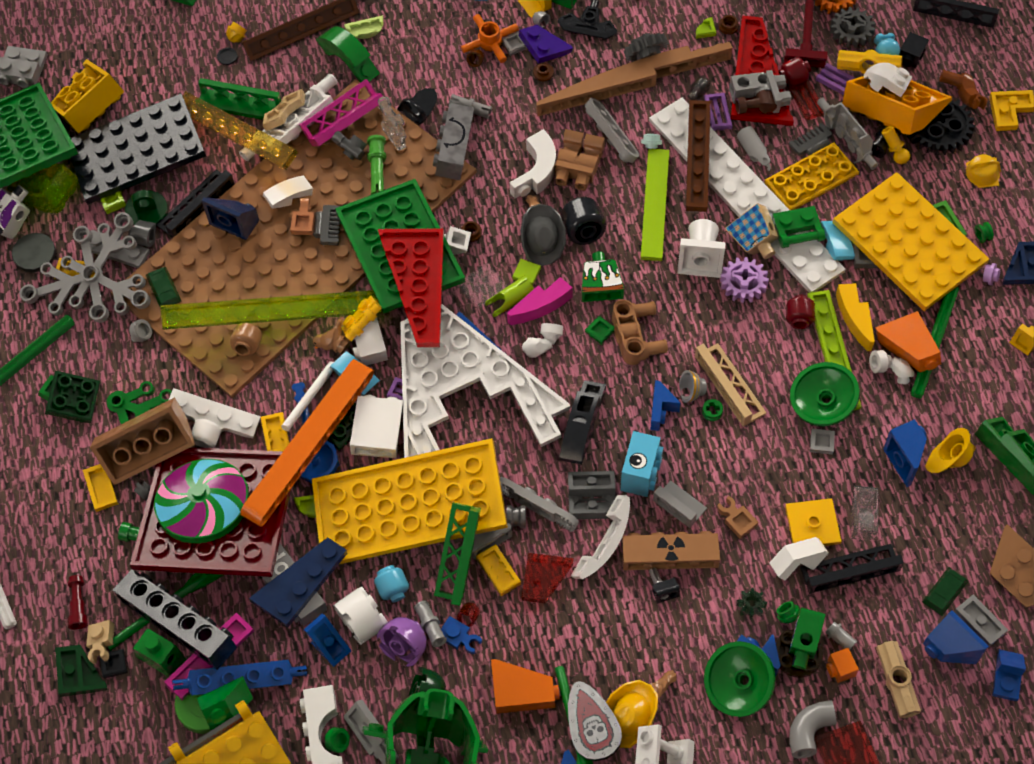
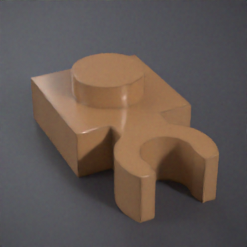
(738, 520)

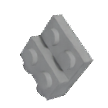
(21, 66)

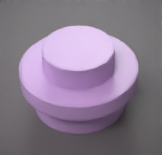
(991, 274)

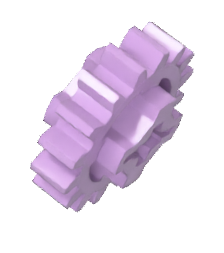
(733, 282)

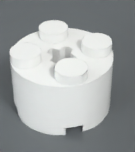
(360, 615)

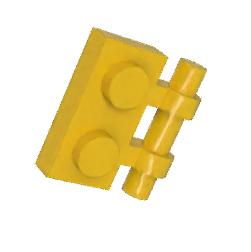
(355, 323)

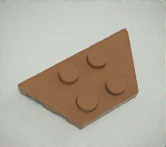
(1015, 566)

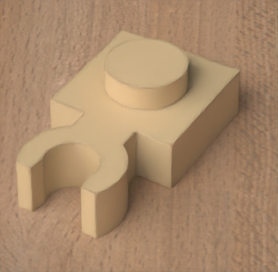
(98, 638)

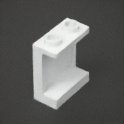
(376, 426)

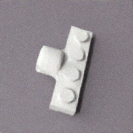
(213, 418)

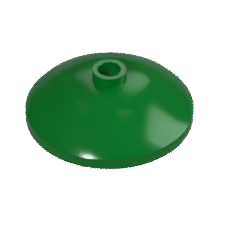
(823, 382)
(725, 679)

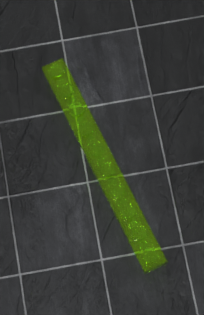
(262, 309)

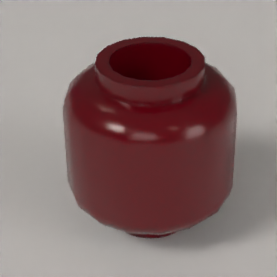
(795, 71)
(800, 311)

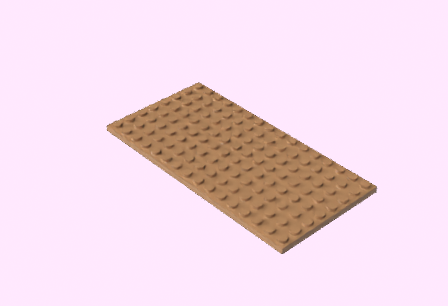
(273, 262)

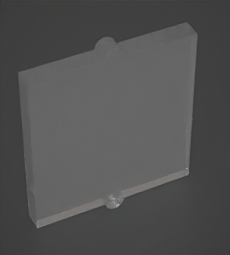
(482, 285)

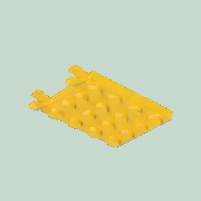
(243, 744)

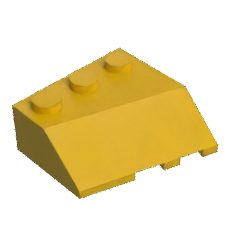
(86, 97)

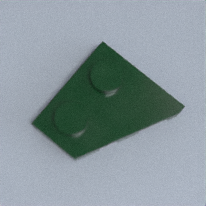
(76, 673)

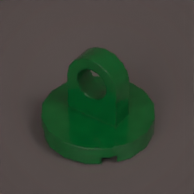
(147, 206)

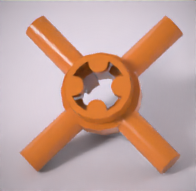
(490, 37)

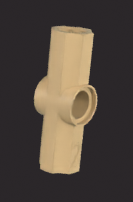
(902, 693)

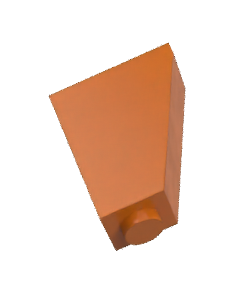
(911, 341)
(521, 688)

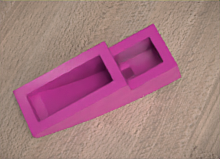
(540, 302)

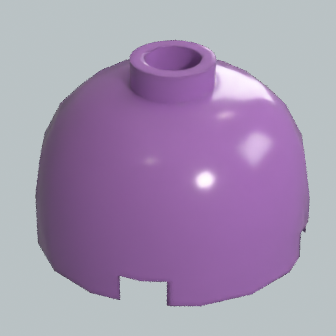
(399, 636)

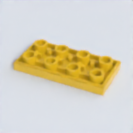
(812, 176)

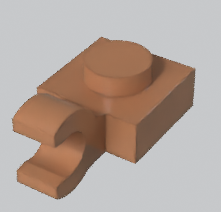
(303, 220)

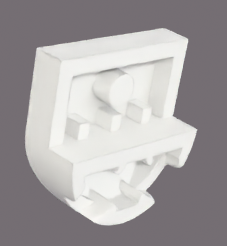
(889, 76)

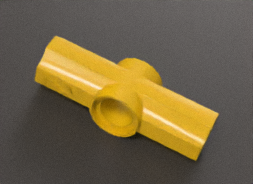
(856, 60)

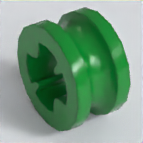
(984, 232)
(717, 406)

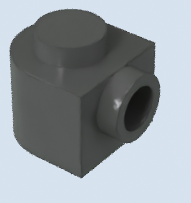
(143, 233)

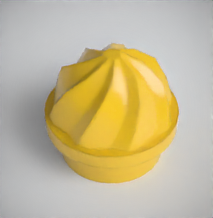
(235, 32)

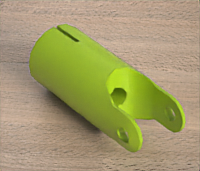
(511, 294)

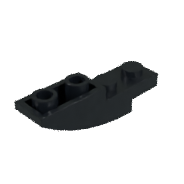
(581, 422)

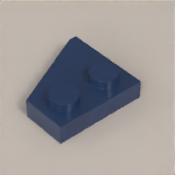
(1021, 266)

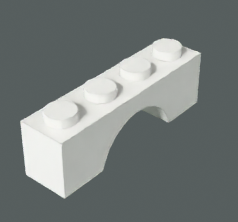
(320, 708)

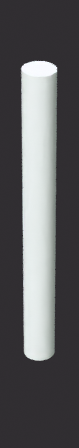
(307, 398)

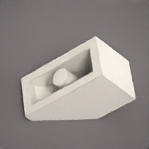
(370, 345)

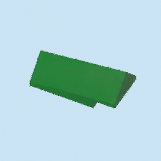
(1011, 447)

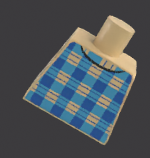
(754, 231)

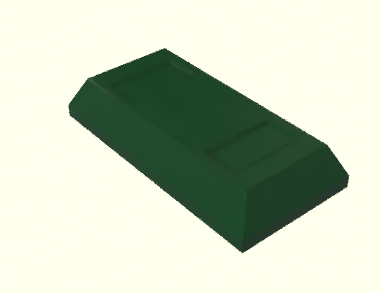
(163, 287)
(945, 591)

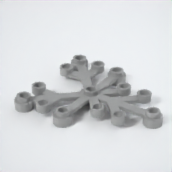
(67, 282)

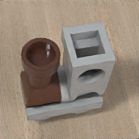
(764, 88)

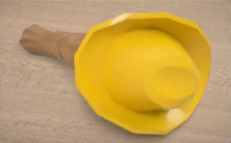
(637, 704)

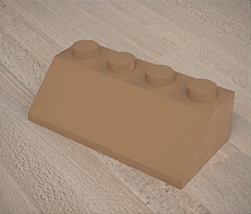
(143, 441)

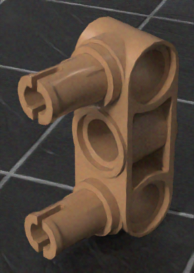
(629, 333)

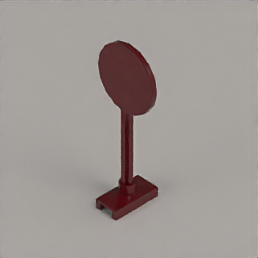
(815, 58)

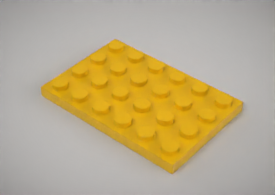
(910, 241)

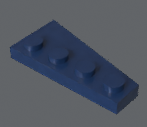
(294, 587)

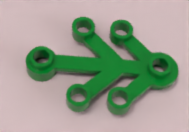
(127, 404)

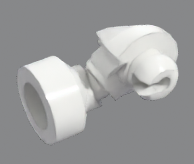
(536, 346)
(880, 362)

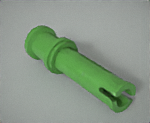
(376, 157)

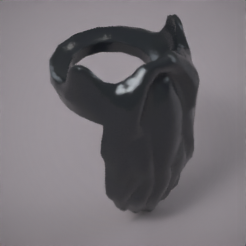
(419, 106)

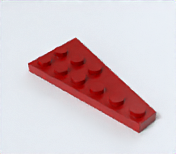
(756, 57)
(418, 273)

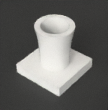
(701, 252)

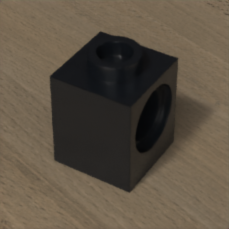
(913, 50)

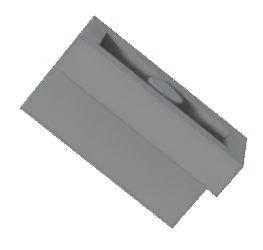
(679, 503)

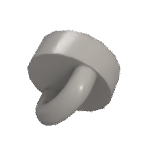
(140, 331)

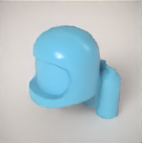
(886, 44)

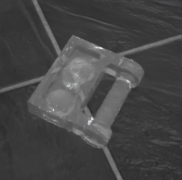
(392, 123)

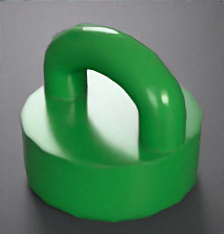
(337, 740)

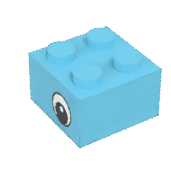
(641, 464)

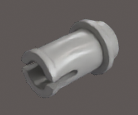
(840, 636)

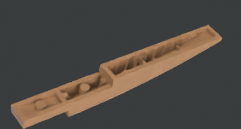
(633, 76)

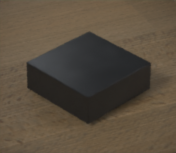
(115, 665)

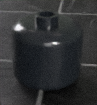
(583, 220)

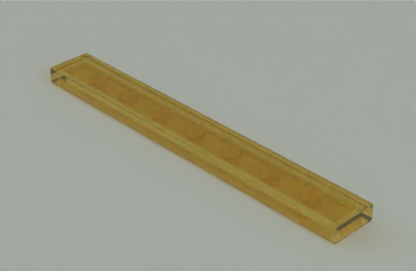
(239, 132)

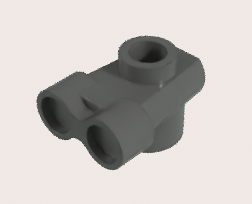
(353, 147)

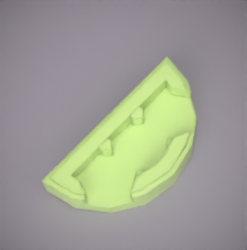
(365, 28)

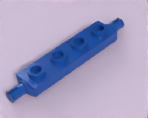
(255, 675)

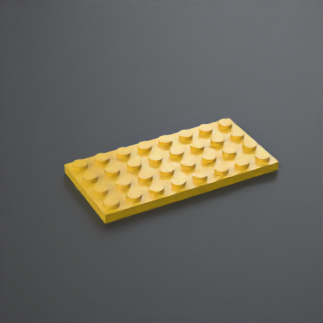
(409, 500)

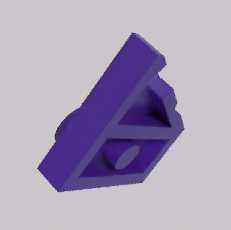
(543, 44)

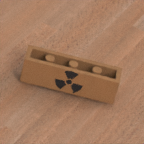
(670, 551)

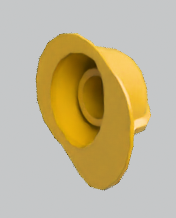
(983, 171)
(952, 452)

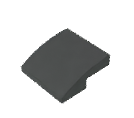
(591, 485)

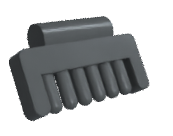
(814, 142)
(324, 227)

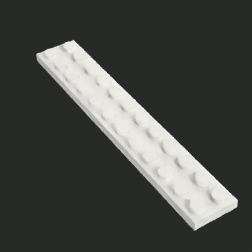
(742, 190)

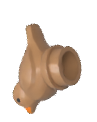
(332, 339)

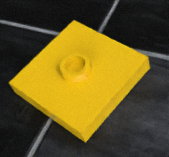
(813, 520)

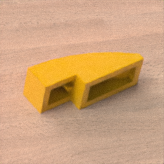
(855, 314)

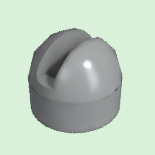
(538, 17)

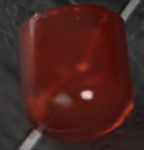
(471, 610)

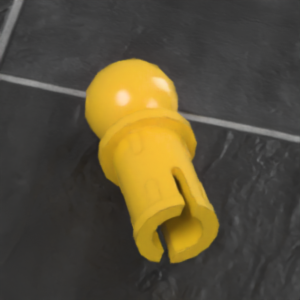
(900, 155)

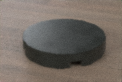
(33, 251)

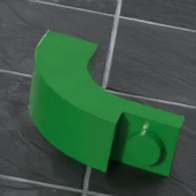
(349, 49)

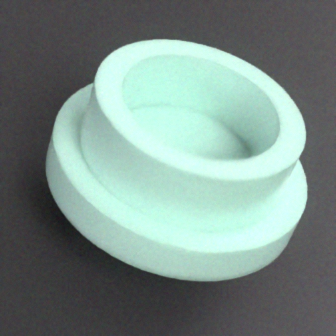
(651, 141)

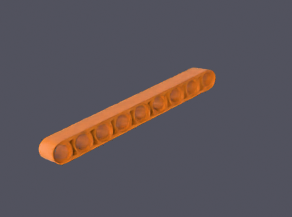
(306, 443)

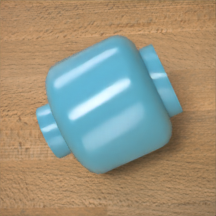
(391, 583)

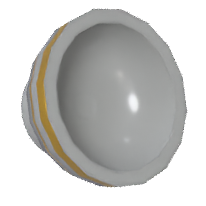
(694, 383)

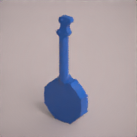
(326, 459)

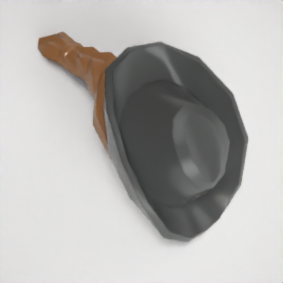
(542, 233)

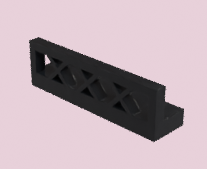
(958, 11)
(194, 208)
(852, 573)

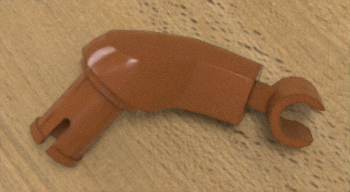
(966, 88)

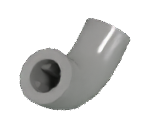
(806, 724)

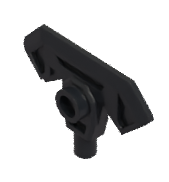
(588, 23)

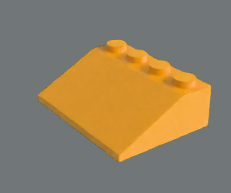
(907, 113)

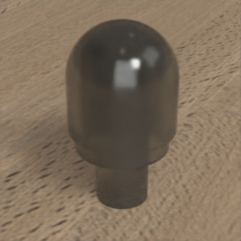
(700, 85)

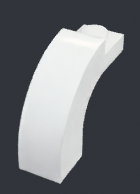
(539, 177)

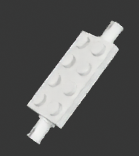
(314, 101)

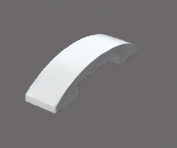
(619, 514)

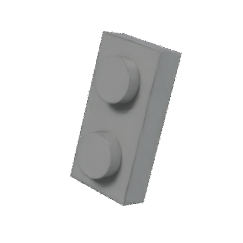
(981, 620)

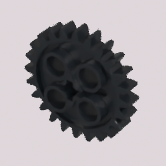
(951, 129)

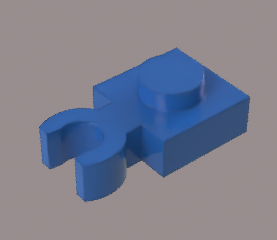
(457, 634)

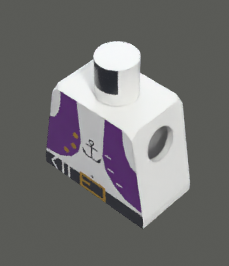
(12, 211)

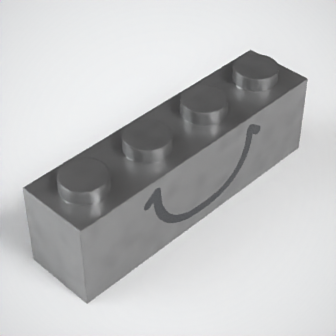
(454, 141)

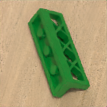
(239, 102)
(466, 553)

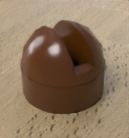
(472, 56)

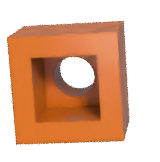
(842, 665)

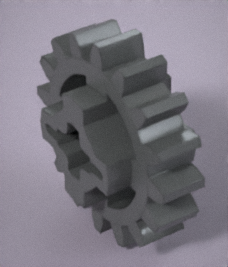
(852, 27)
(645, 46)

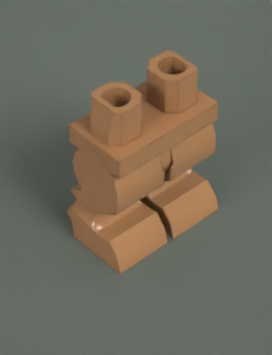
(576, 165)

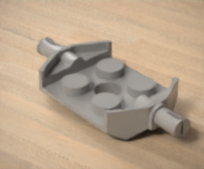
(847, 127)

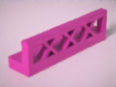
(345, 120)
(236, 626)

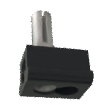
(665, 589)

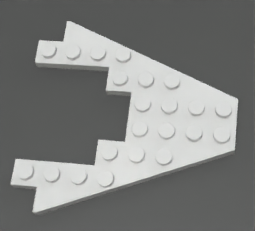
(456, 364)

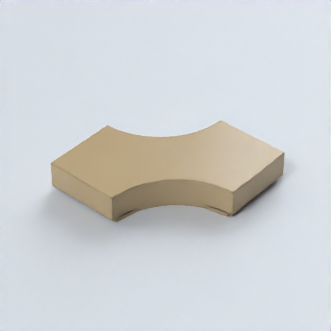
(281, 112)

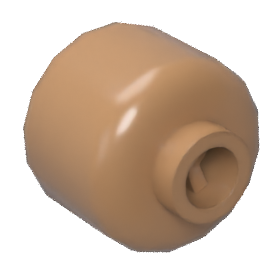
(245, 339)

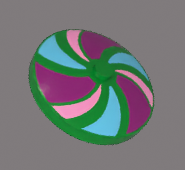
(201, 500)

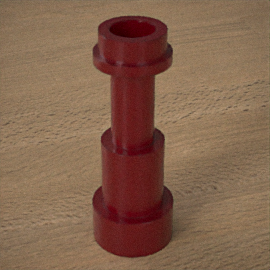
(77, 608)

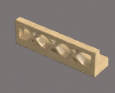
(726, 387)

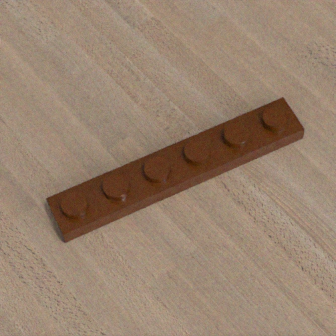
(299, 28)
(698, 156)

